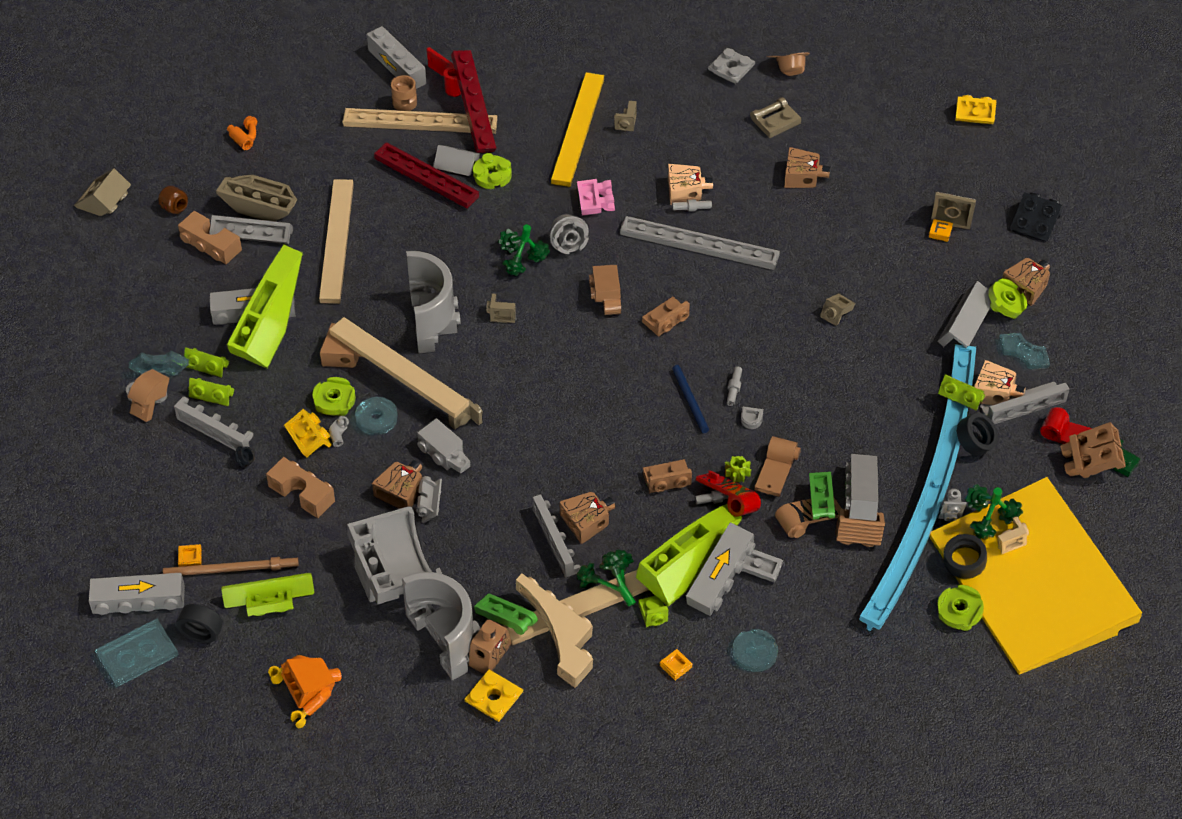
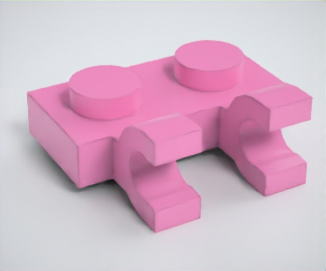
(589, 196)

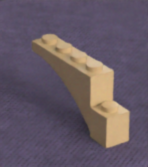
(566, 627)

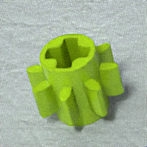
(737, 469)

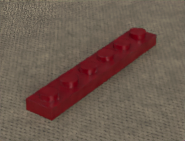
(473, 101)
(426, 175)

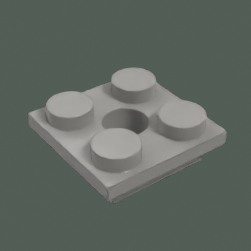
(729, 58)

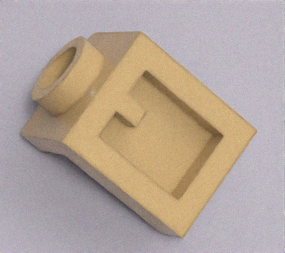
(1015, 538)

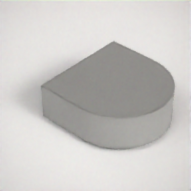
(751, 417)

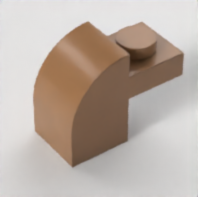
(145, 391)

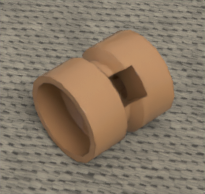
(404, 93)

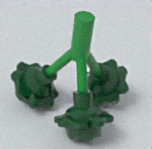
(510, 240)
(979, 498)
(613, 561)

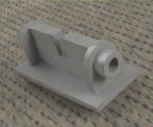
(428, 503)
(953, 508)

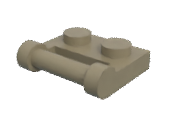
(777, 122)

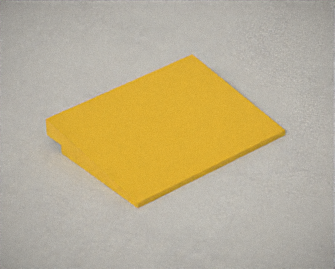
(1046, 594)

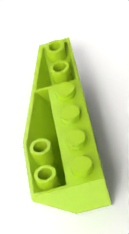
(268, 311)
(678, 562)

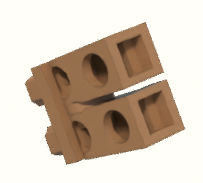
(1094, 451)

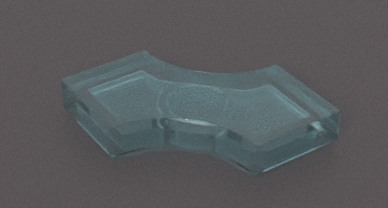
(1032, 355)
(168, 363)

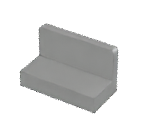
(455, 160)

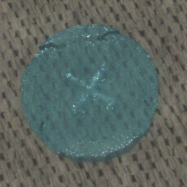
(755, 650)

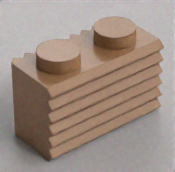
(859, 531)

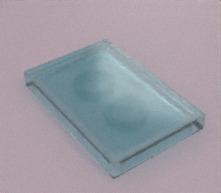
(136, 652)

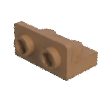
(666, 316)
(667, 476)

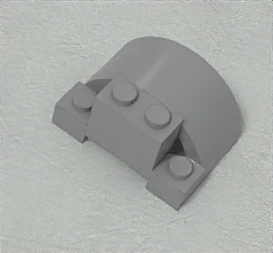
(436, 310)
(391, 554)
(450, 624)

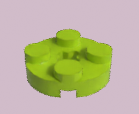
(492, 163)
(1007, 299)
(336, 406)
(960, 619)

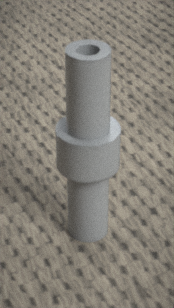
(691, 205)
(734, 386)
(715, 497)

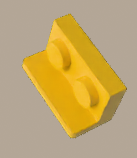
(975, 109)
(307, 432)

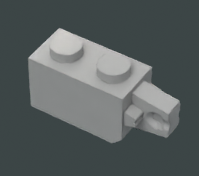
(443, 446)

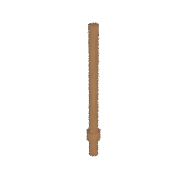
(274, 564)

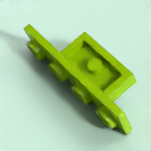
(268, 594)

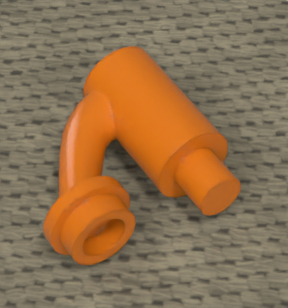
(240, 137)

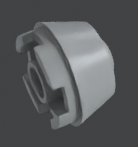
(568, 233)

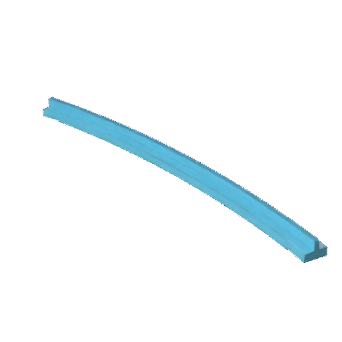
(929, 503)

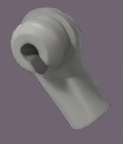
(337, 429)

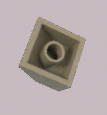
(104, 193)
(954, 209)

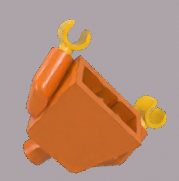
(308, 683)

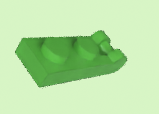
(822, 495)
(506, 613)

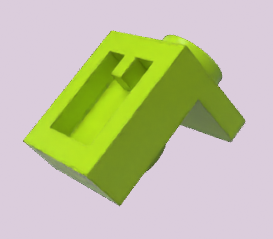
(653, 611)

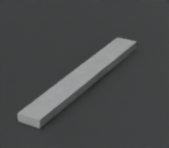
(700, 242)

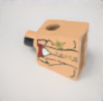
(686, 183)
(998, 384)

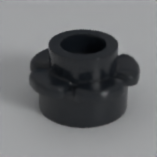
(244, 456)

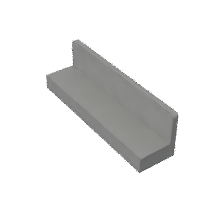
(967, 316)
(1033, 400)

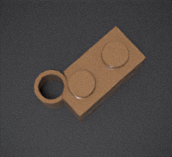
(606, 288)

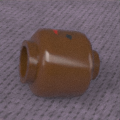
(173, 199)

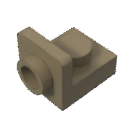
(627, 120)
(835, 308)
(501, 311)
(472, 412)

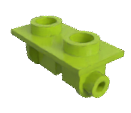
(205, 362)
(210, 391)
(961, 392)

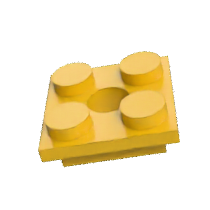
(493, 684)

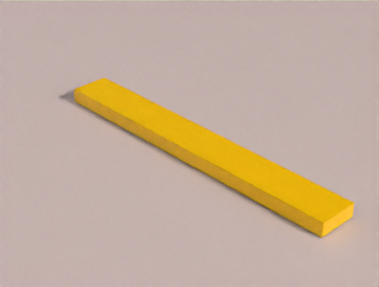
(577, 130)

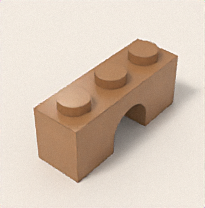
(220, 246)
(289, 476)

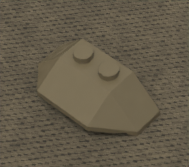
(257, 197)

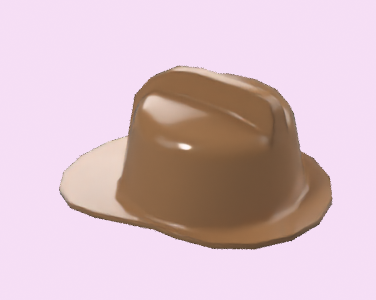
(791, 64)

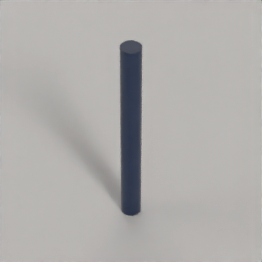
(690, 399)

